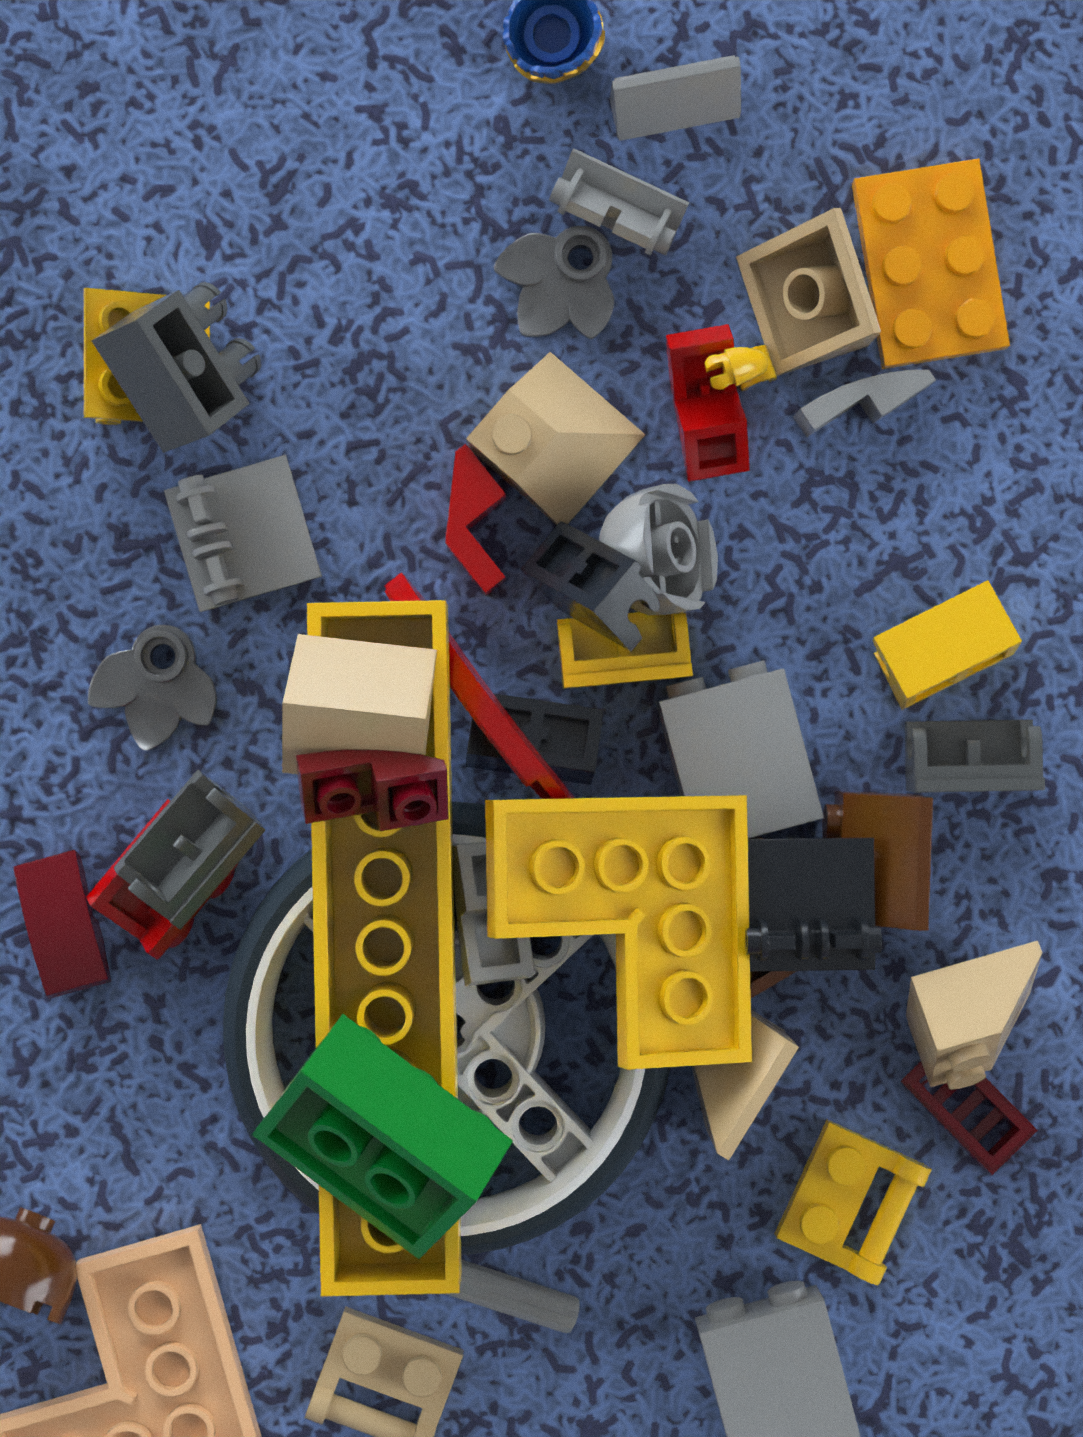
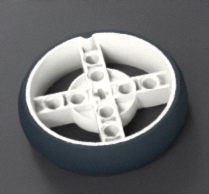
(572, 1158)

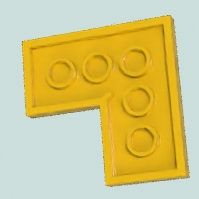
(667, 886)

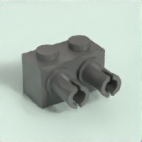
(174, 369)

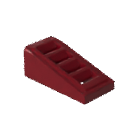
(1004, 1149)

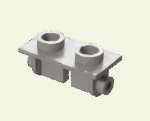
(618, 202)

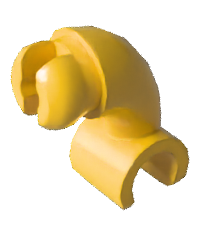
(741, 367)

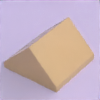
(809, 294)
(355, 698)

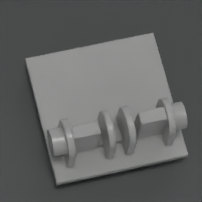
(242, 533)

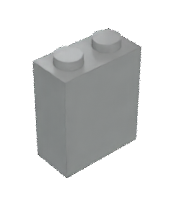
(742, 743)
(777, 1365)

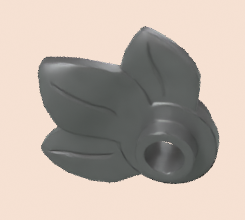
(553, 288)
(152, 695)

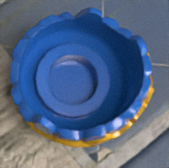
(553, 38)

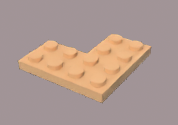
(160, 1348)

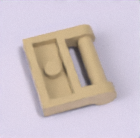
(390, 1363)

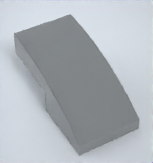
(875, 394)
(483, 957)

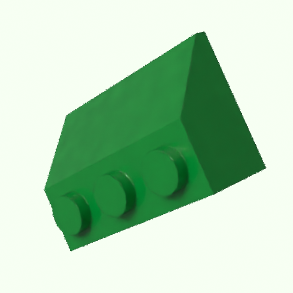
(383, 1137)

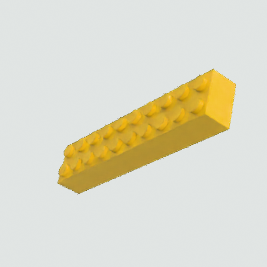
(388, 951)

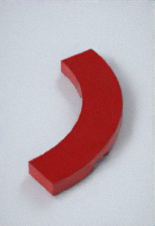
(489, 712)

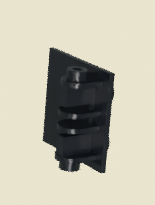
(812, 905)

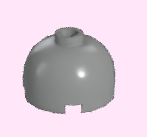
(668, 543)

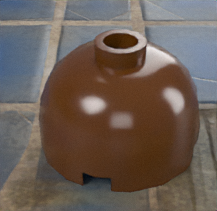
(35, 1265)

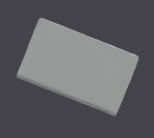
(676, 97)

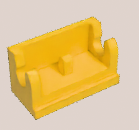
(946, 644)
(595, 660)

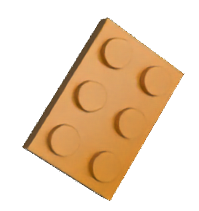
(930, 263)

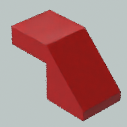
(708, 419)
(471, 499)

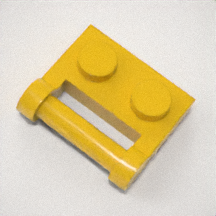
(833, 1192)

